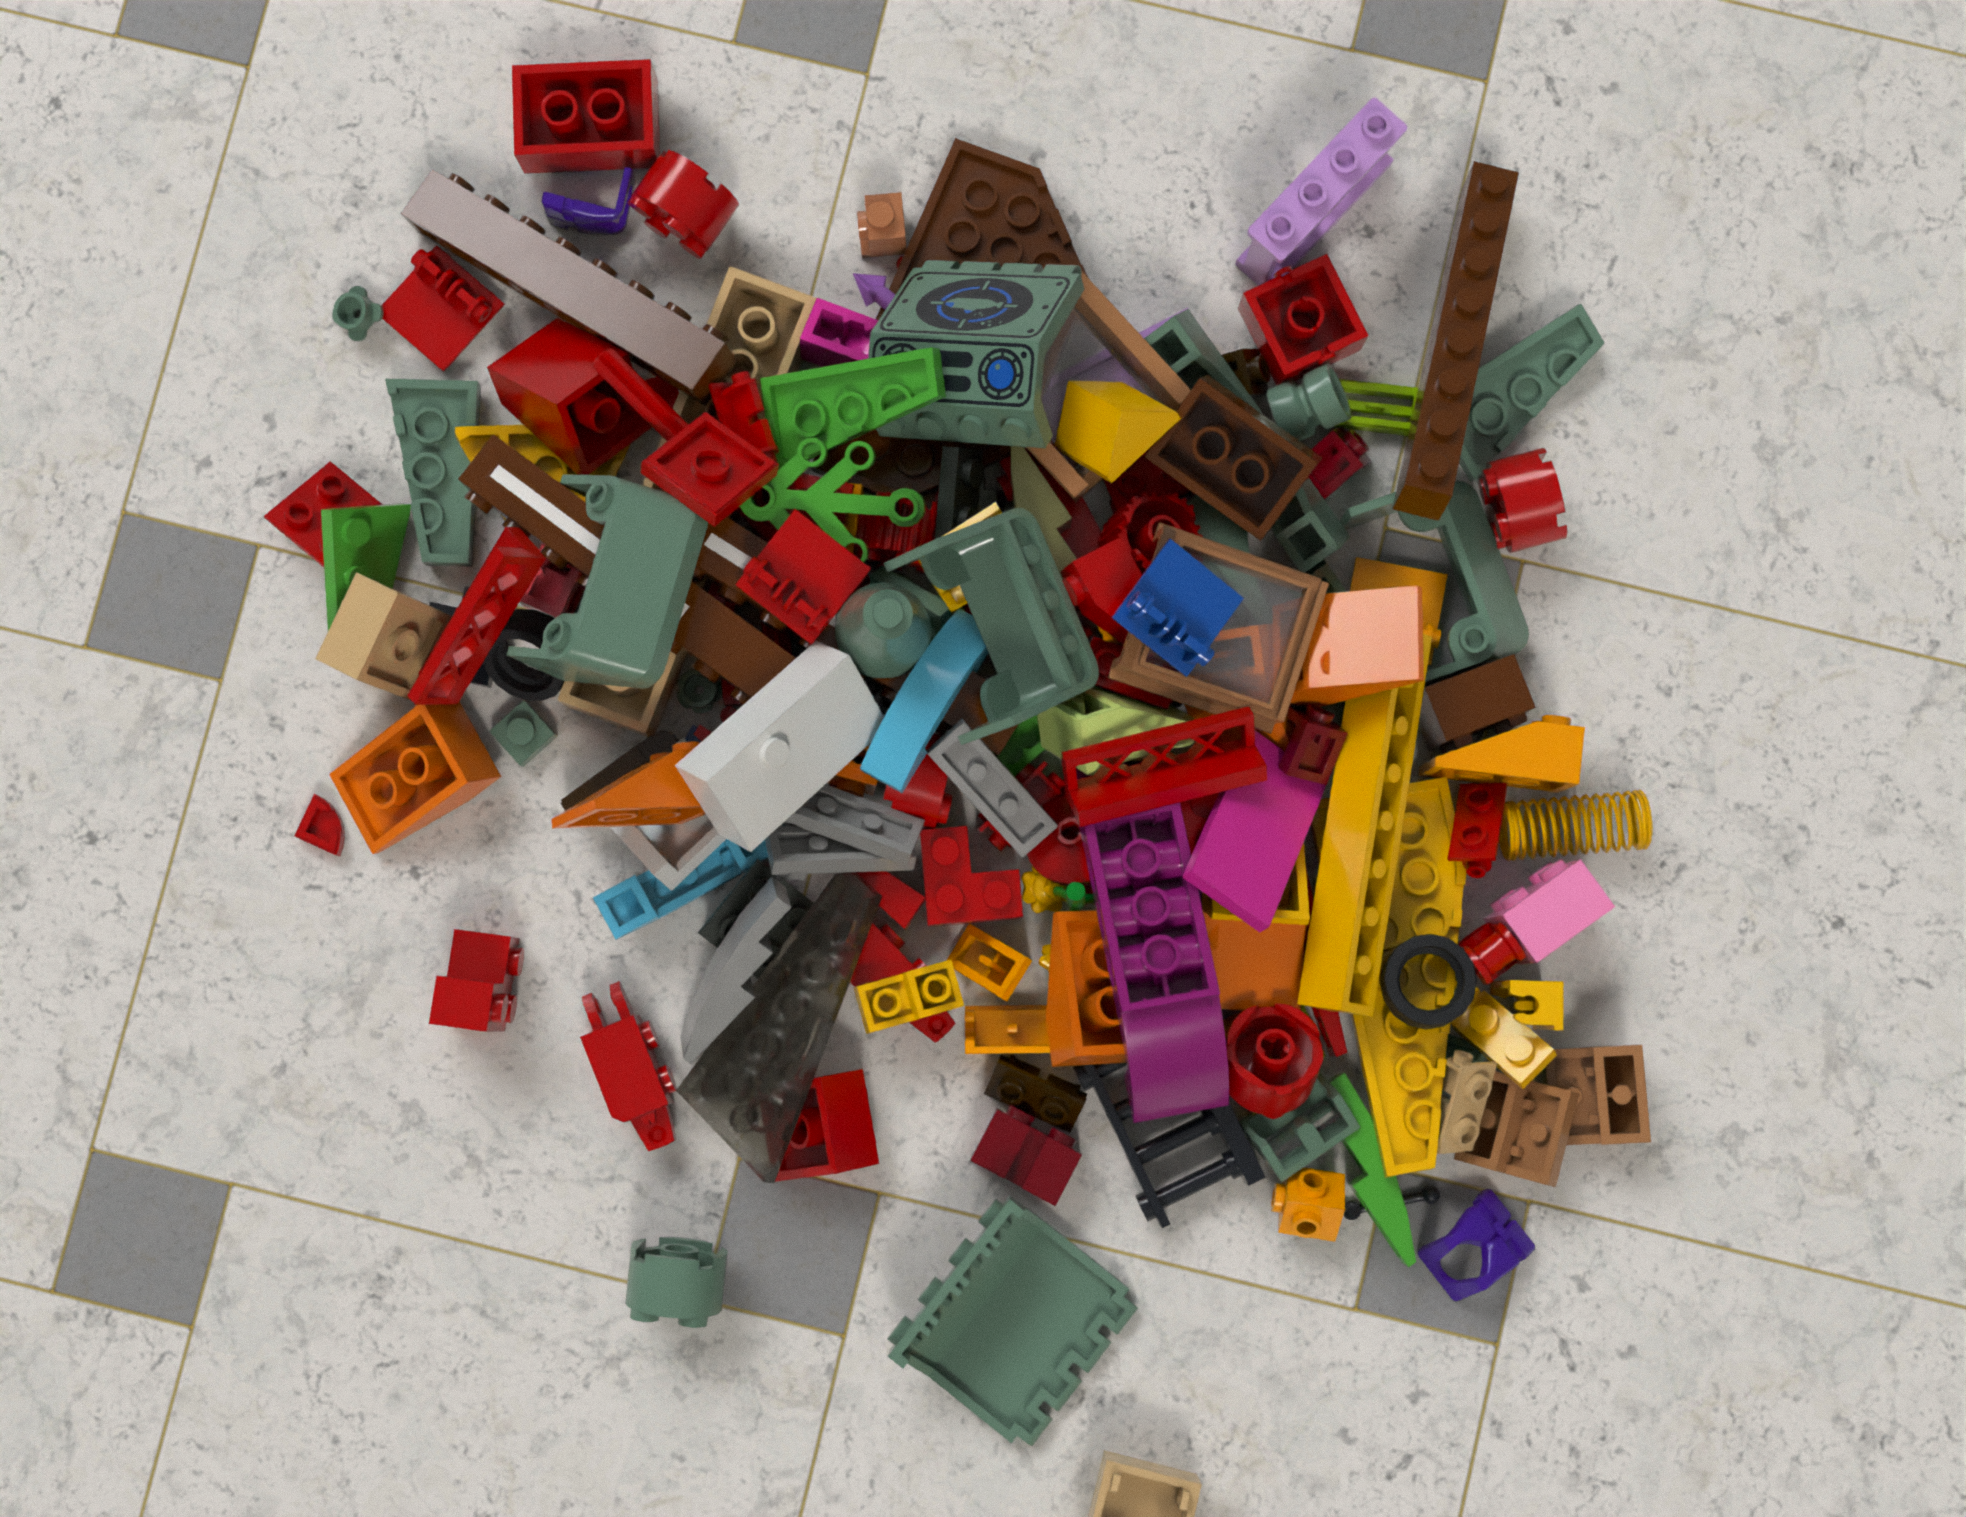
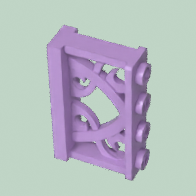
(1322, 193)

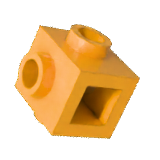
(1310, 1204)

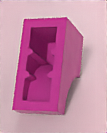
(835, 335)

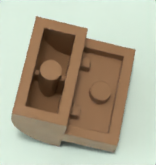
(1610, 1090)
(1523, 1130)

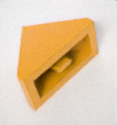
(988, 962)

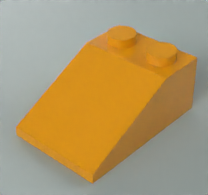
(1531, 757)

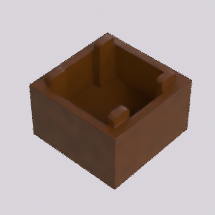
(1473, 703)

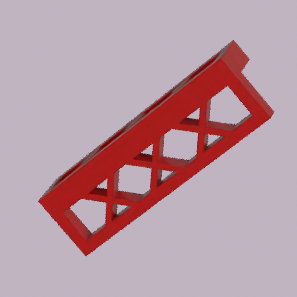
(478, 620)
(1162, 776)

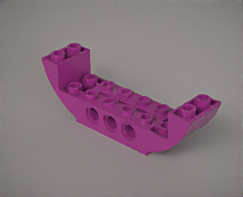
(1158, 962)

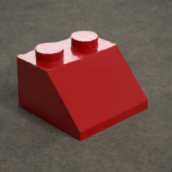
(832, 1130)

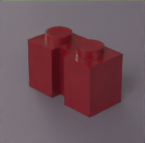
(1027, 1155)

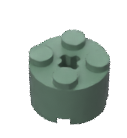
(676, 1281)

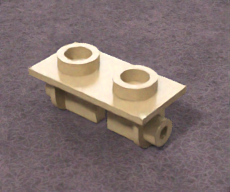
(1462, 1114)

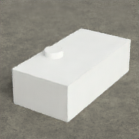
(782, 745)

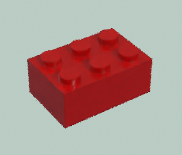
(585, 116)

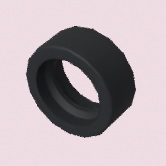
(514, 675)
(1447, 950)

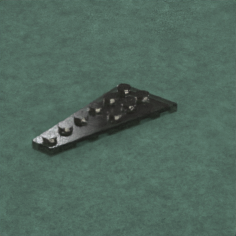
(765, 1060)

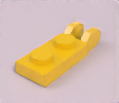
(1502, 1039)

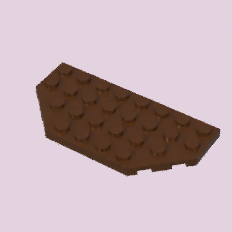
(977, 212)

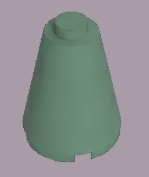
(883, 630)

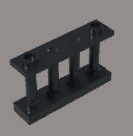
(1235, 1162)

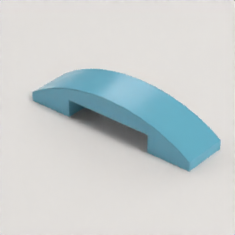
(924, 701)
(647, 899)

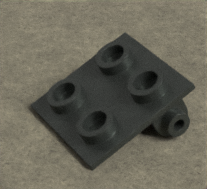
(745, 890)

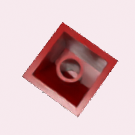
(562, 397)

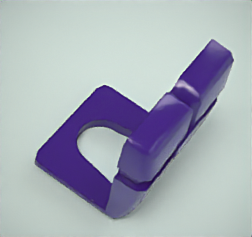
(590, 217)
(1488, 1227)

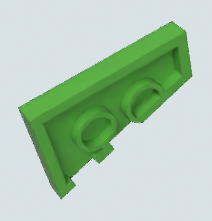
(361, 542)

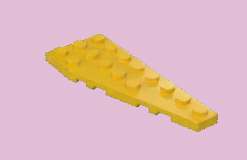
(1398, 1061)

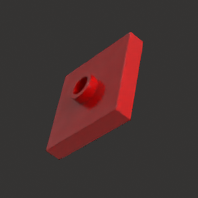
(709, 468)

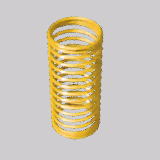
(1639, 838)

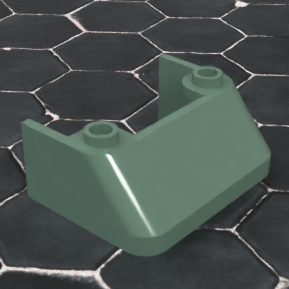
(631, 591)
(1019, 613)
(1495, 619)

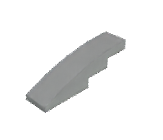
(727, 980)

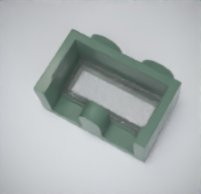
(1301, 1134)

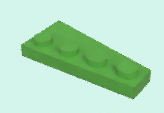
(848, 399)

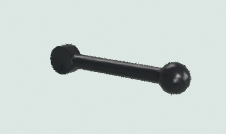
(1429, 1194)

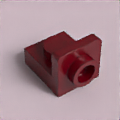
(1342, 458)
(1312, 745)

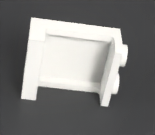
(672, 850)

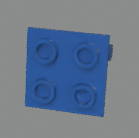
(1178, 608)

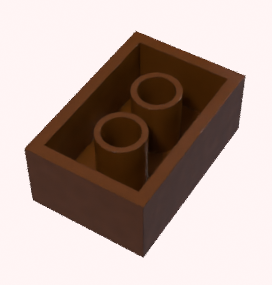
(1234, 457)

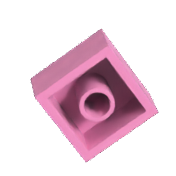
(1552, 909)

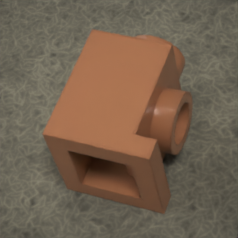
(882, 226)

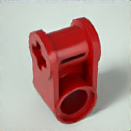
(1492, 951)

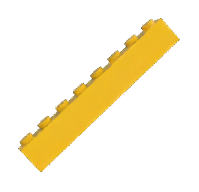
(1361, 849)

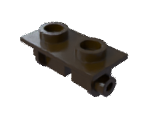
(1048, 1100)

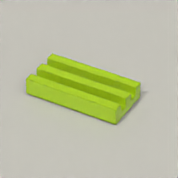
(1379, 390)

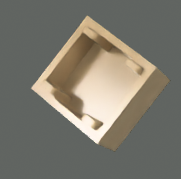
(381, 636)
(1143, 1489)

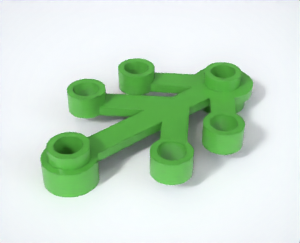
(821, 500)

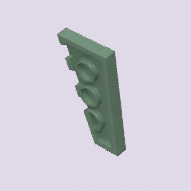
(1521, 382)
(434, 461)

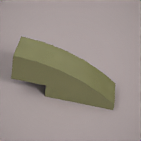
(1035, 494)

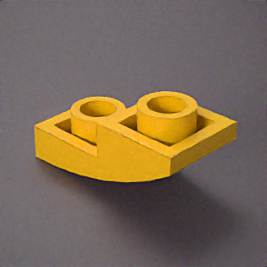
(908, 996)

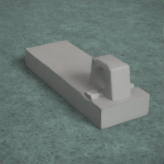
(992, 789)
(859, 823)
(800, 852)

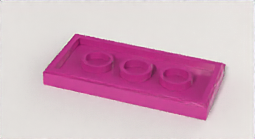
(1254, 840)

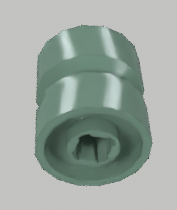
(1311, 403)

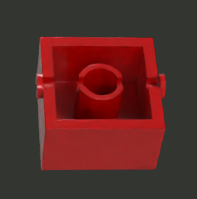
(1302, 319)

